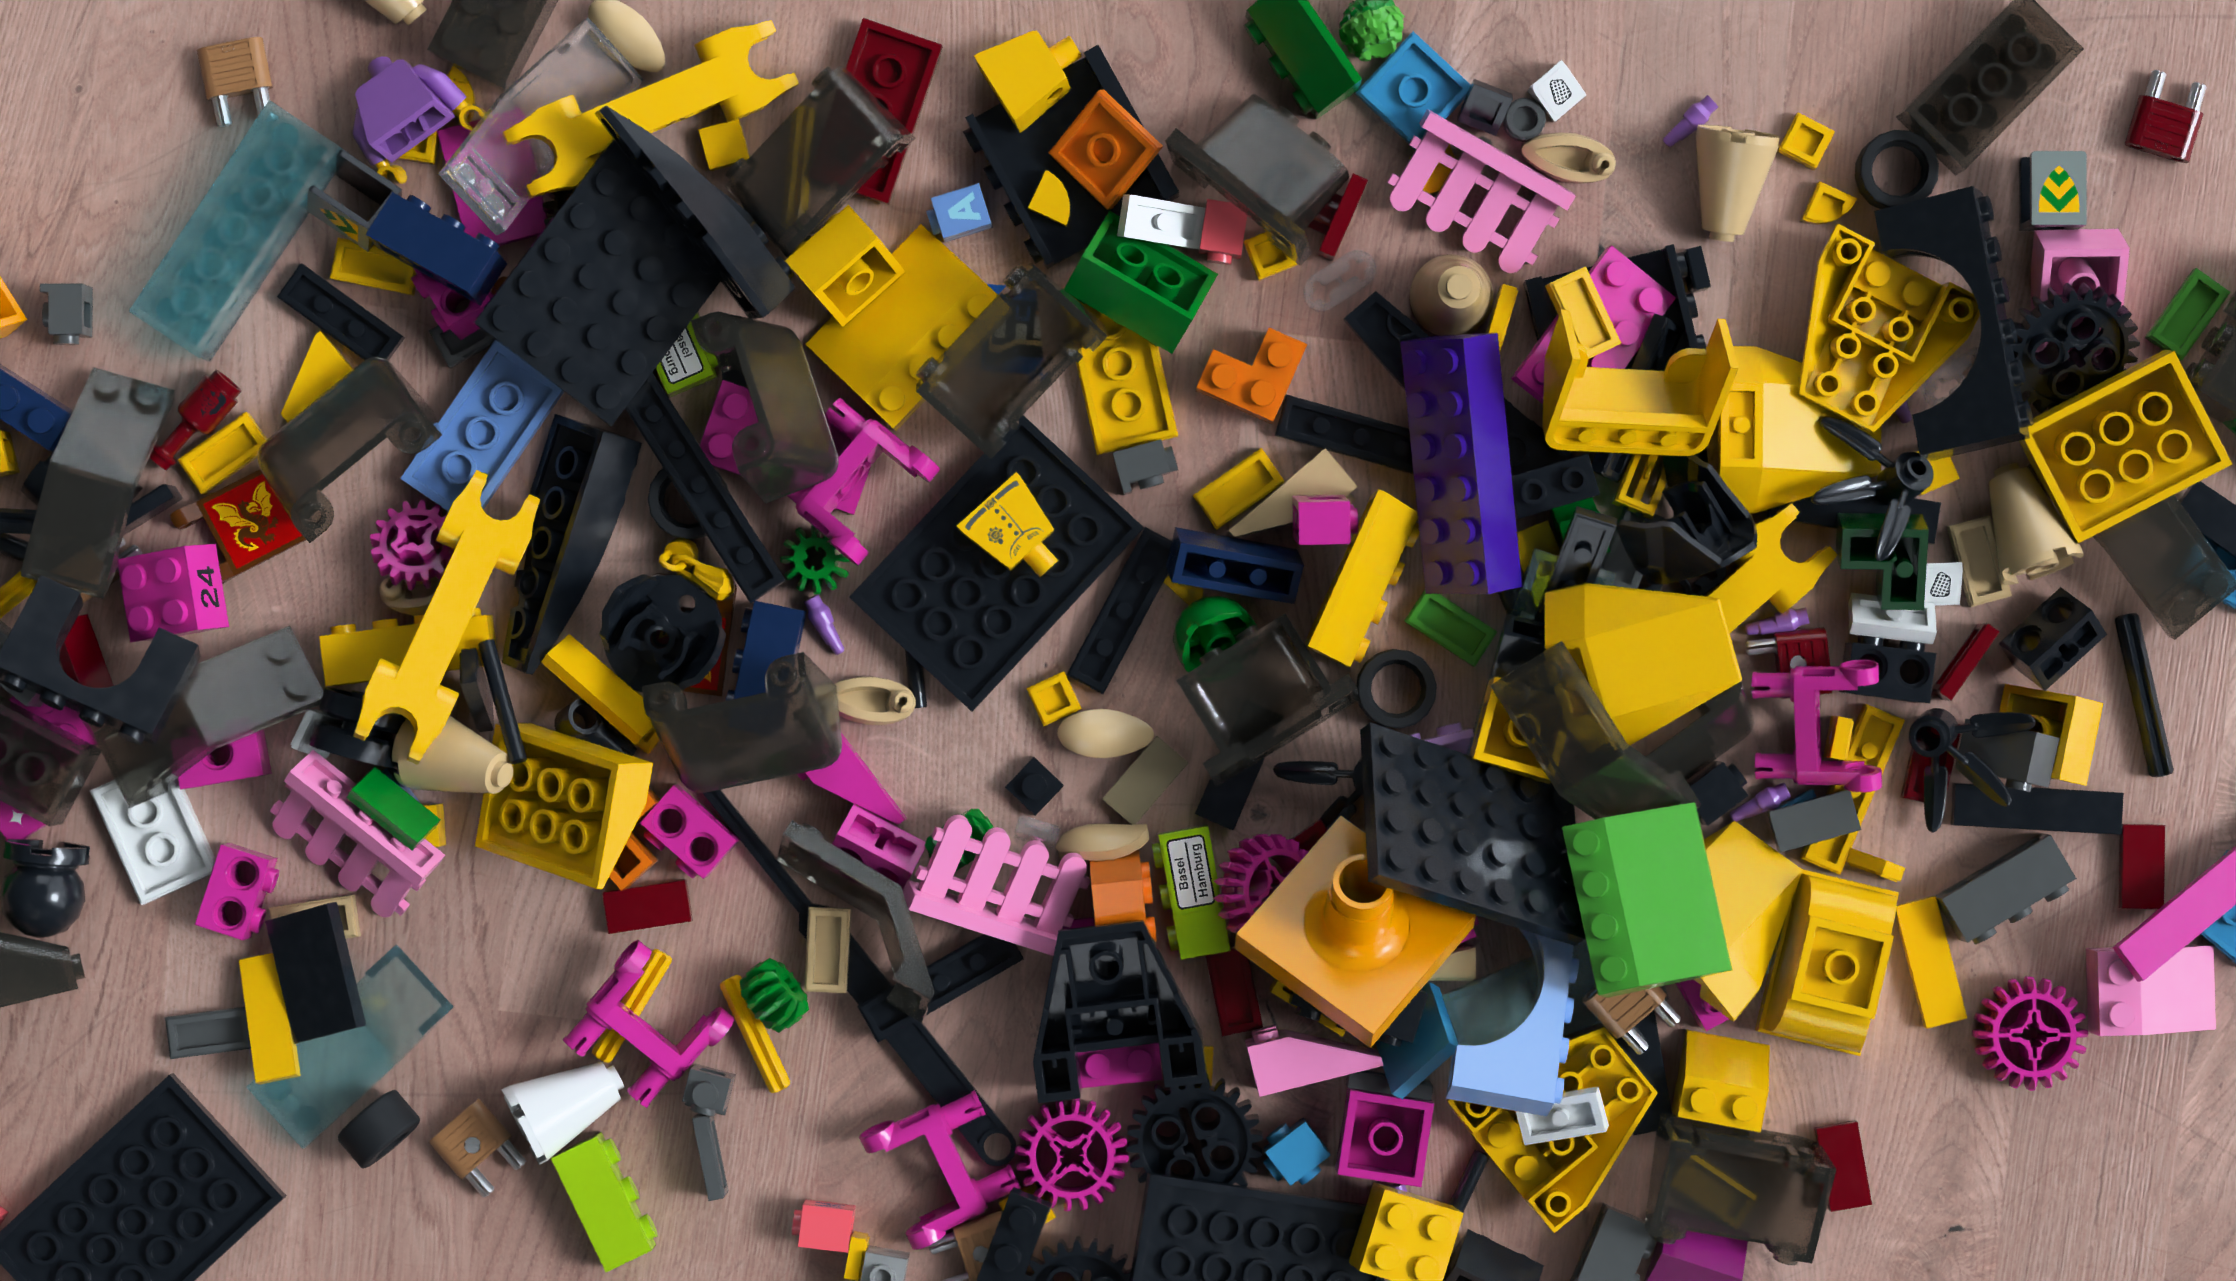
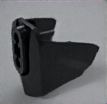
(1702, 536)
(653, 604)

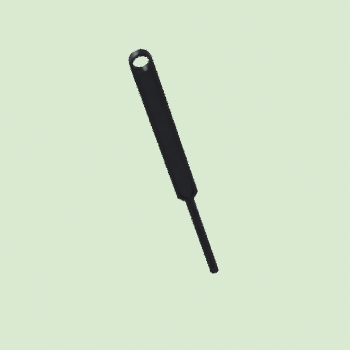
(865, 980)

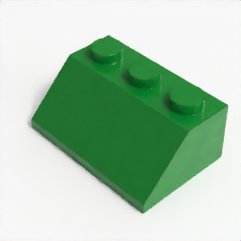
(1303, 53)
(1140, 284)

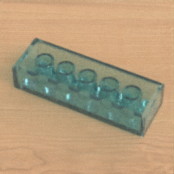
(237, 232)

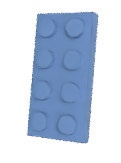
(484, 428)

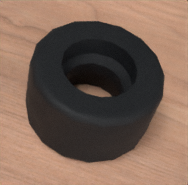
(378, 1128)

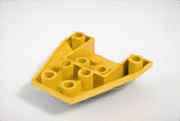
(1876, 330)
(1773, 438)
(1643, 650)
(1753, 898)
(1565, 1173)

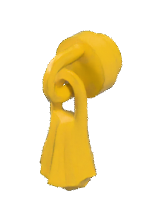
(682, 555)

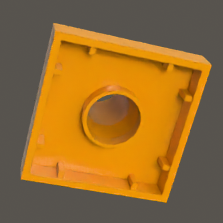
(1348, 941)

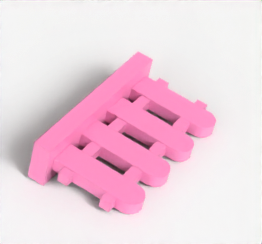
(1500, 193)
(324, 788)
(970, 906)

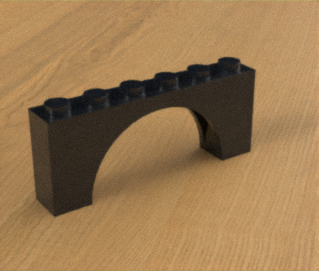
(1989, 401)

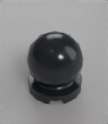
(43, 889)

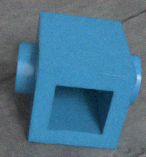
(1295, 1153)

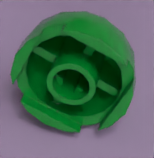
(1208, 625)

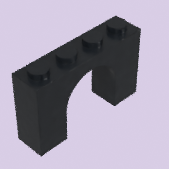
(134, 707)

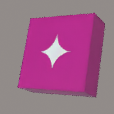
(17, 824)

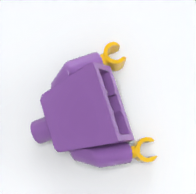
(402, 109)

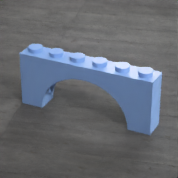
(1524, 1066)

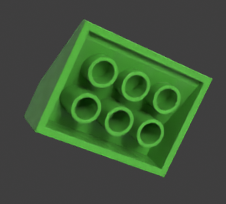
(1646, 899)

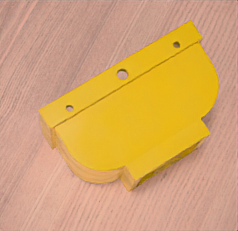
(1829, 963)

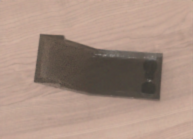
(95, 481)
(2167, 564)
(219, 705)
(1580, 741)
(876, 896)

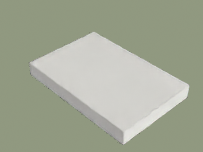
(156, 840)

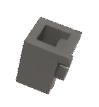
(68, 312)
(1144, 465)
(708, 1090)

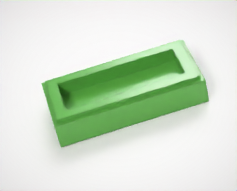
(2187, 314)
(1450, 627)

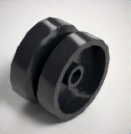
(339, 738)

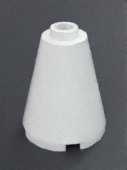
(561, 1105)

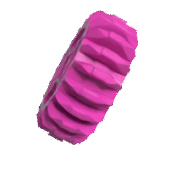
(1251, 878)
(2030, 1015)
(1048, 1181)

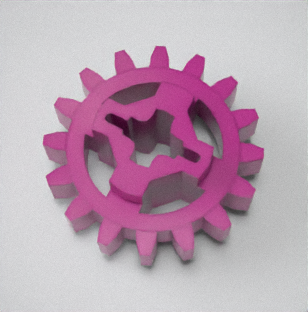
(415, 549)

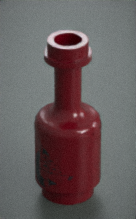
(200, 412)

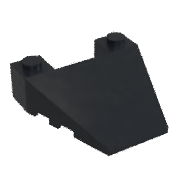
(1112, 993)

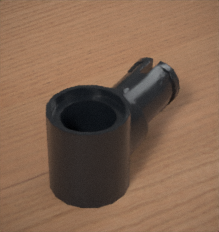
(595, 729)

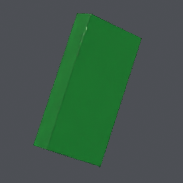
(393, 808)

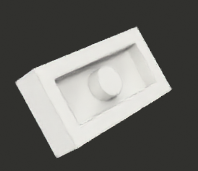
(1161, 221)
(1904, 625)
(1577, 1115)

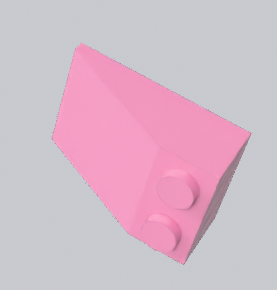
(2076, 257)
(2168, 1001)
(1296, 1059)

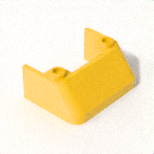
(1632, 408)

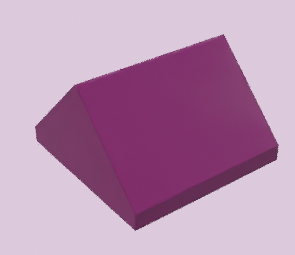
(1698, 1259)

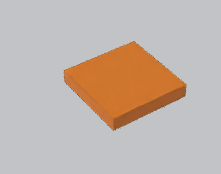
(1105, 149)

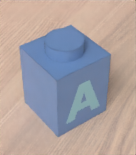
(959, 213)

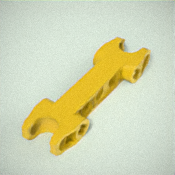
(719, 80)
(1768, 573)
(415, 685)

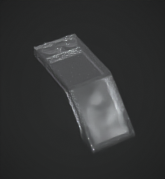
(494, 175)

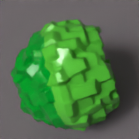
(1371, 28)

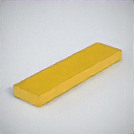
(1872, 743)

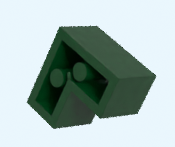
(1901, 575)

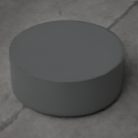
(1524, 119)

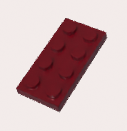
(898, 74)

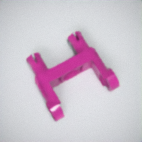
(867, 443)
(1806, 762)
(666, 1059)
(937, 1126)

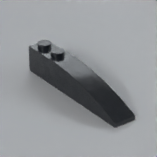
(707, 218)
(580, 496)

